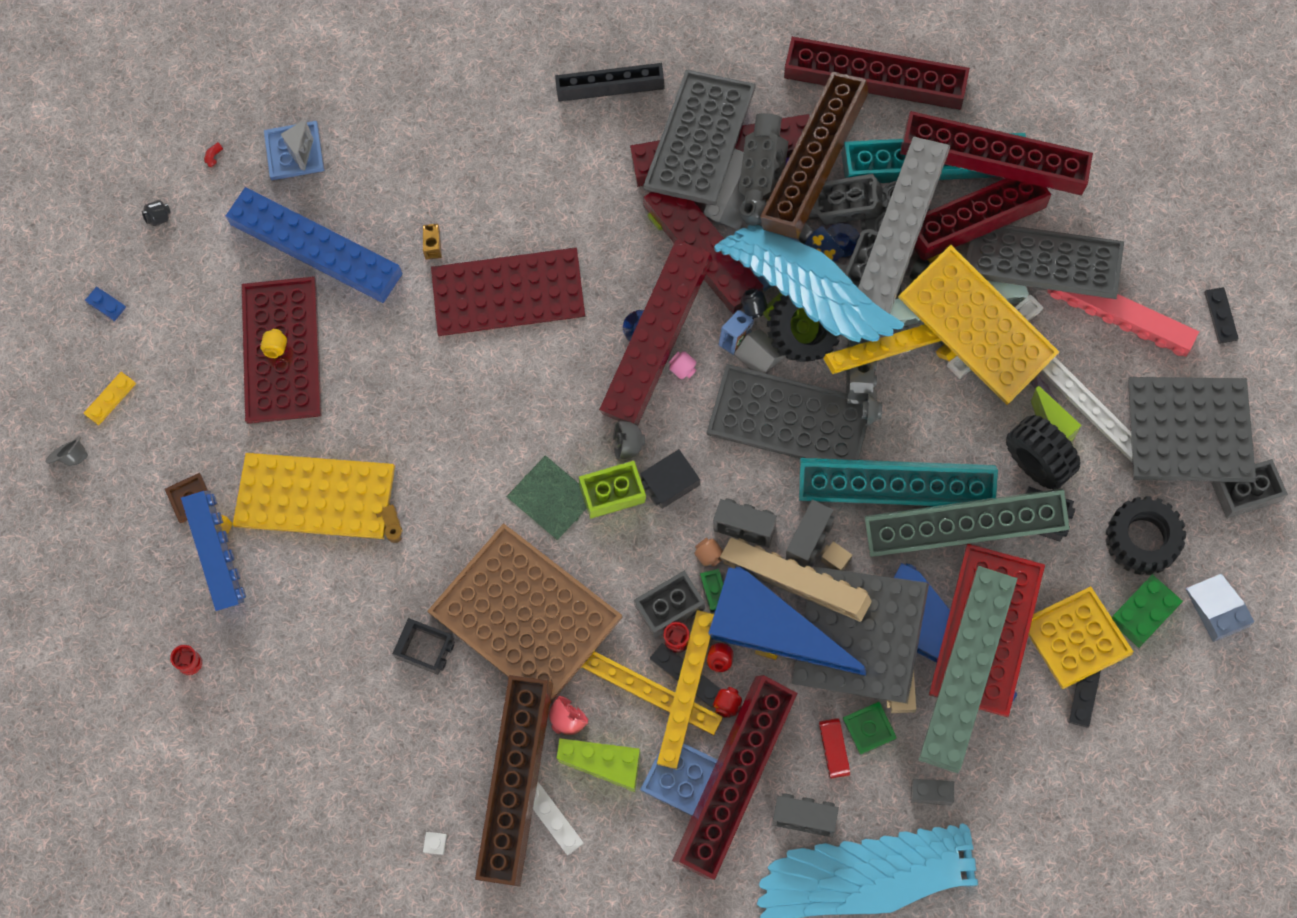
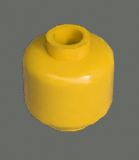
(273, 343)

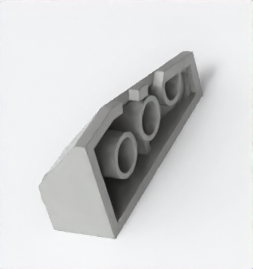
(729, 199)

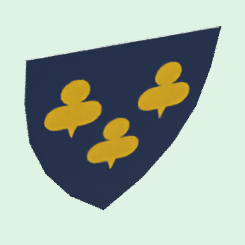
(823, 242)

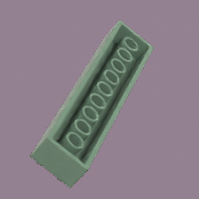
(967, 522)
(967, 670)

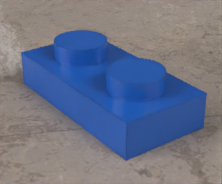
(105, 303)

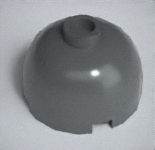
(628, 440)

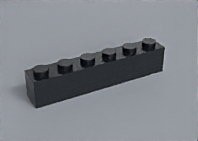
(609, 82)

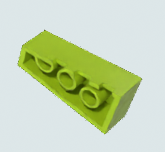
(602, 761)

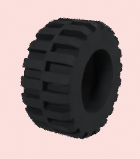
(785, 341)
(1043, 452)
(1135, 557)

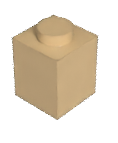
(835, 556)

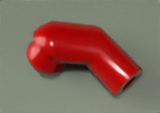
(211, 152)

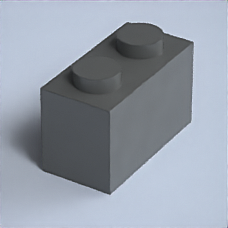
(932, 792)

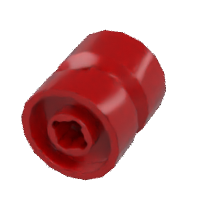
(676, 637)
(186, 659)

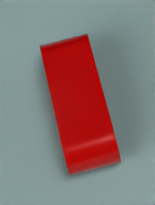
(834, 748)

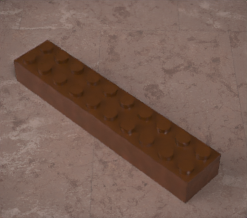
(814, 155)
(514, 781)

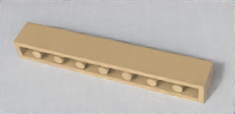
(797, 579)

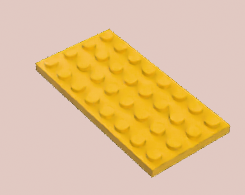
(978, 324)
(313, 495)

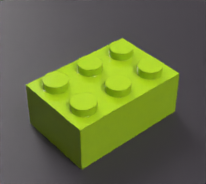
(612, 489)

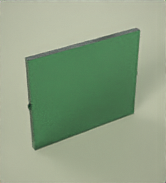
(549, 497)

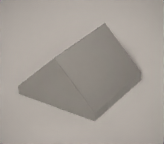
(299, 143)
(758, 352)

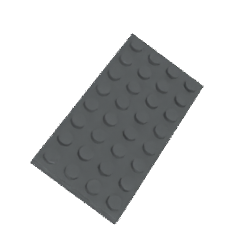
(700, 137)
(1049, 260)
(786, 416)

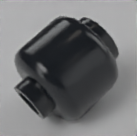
(156, 213)
(754, 303)

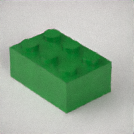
(1146, 610)

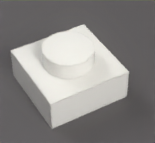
(435, 843)

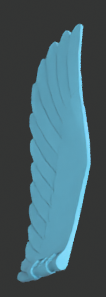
(810, 282)
(868, 875)

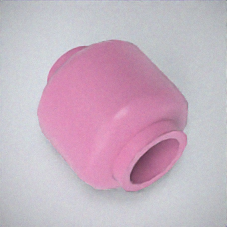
(682, 365)

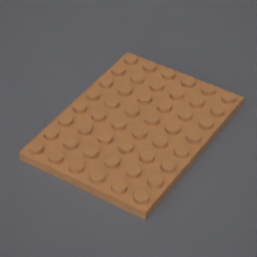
(524, 612)

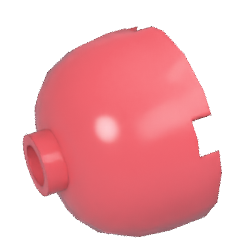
(566, 718)

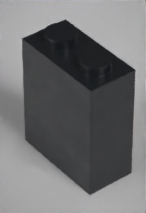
(669, 479)

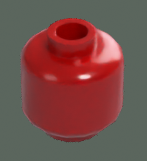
(720, 657)
(727, 702)

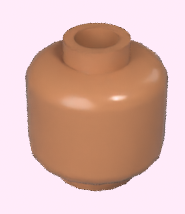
(708, 552)

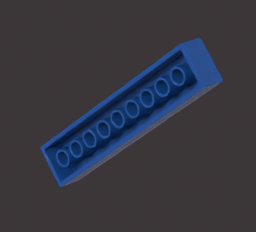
(314, 245)

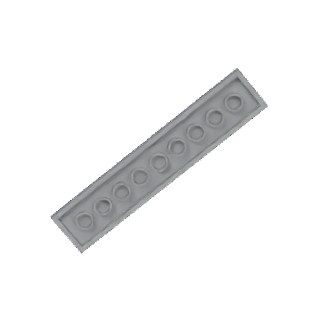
(903, 221)

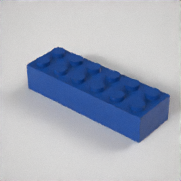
(213, 549)

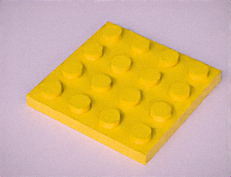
(1077, 637)

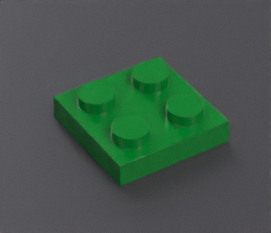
(869, 728)

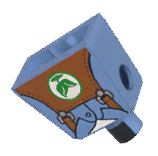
(735, 331)

